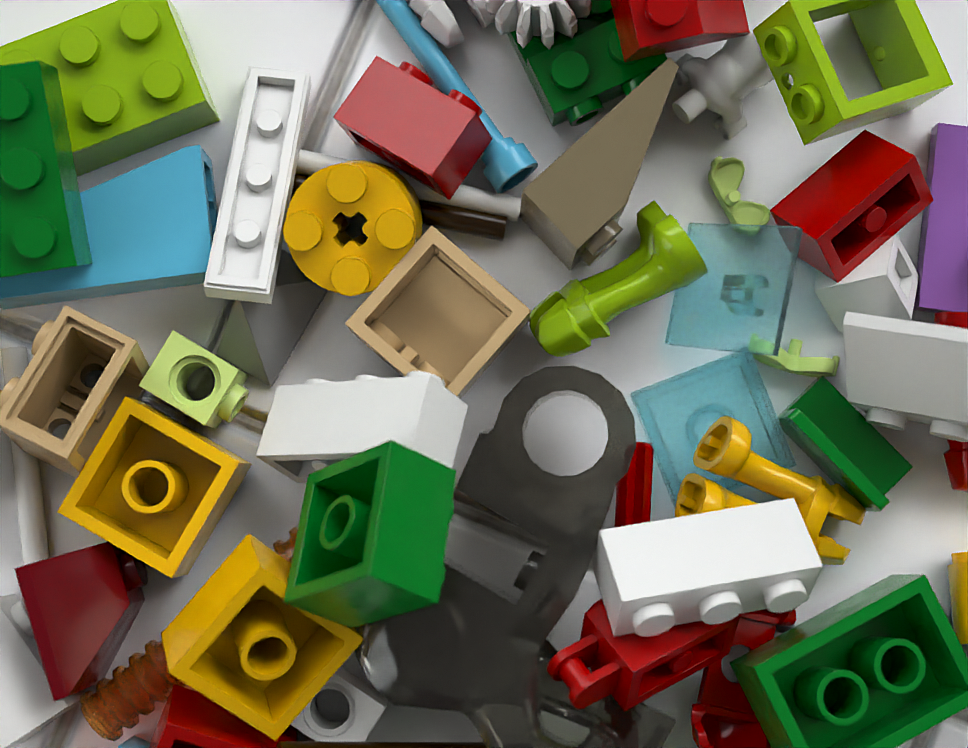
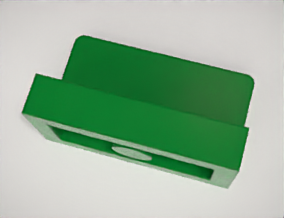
(844, 444)

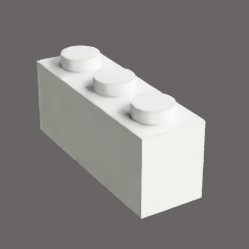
(335, 420)
(705, 567)

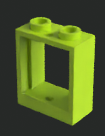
(894, 42)

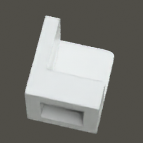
(878, 286)

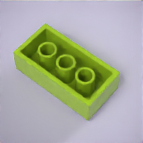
(121, 78)

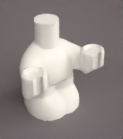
(722, 83)

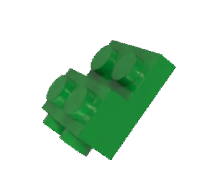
(582, 71)

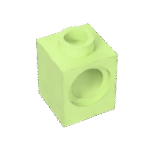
(169, 378)

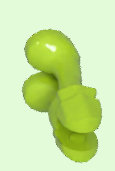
(583, 308)

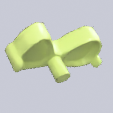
(725, 180)
(805, 366)

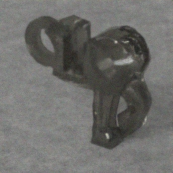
(484, 646)

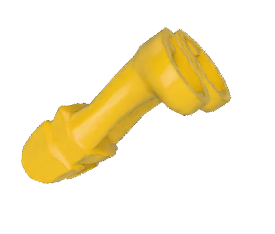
(728, 453)

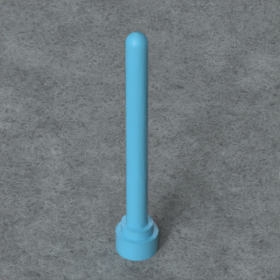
(504, 160)

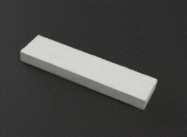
(258, 186)

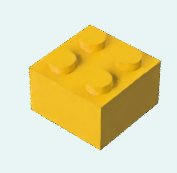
(154, 488)
(250, 646)

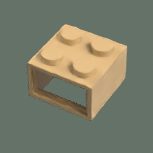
(439, 315)
(56, 394)

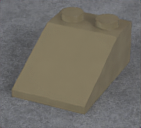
(586, 189)

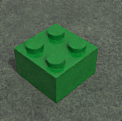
(372, 536)

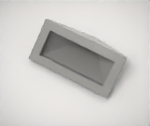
(263, 334)

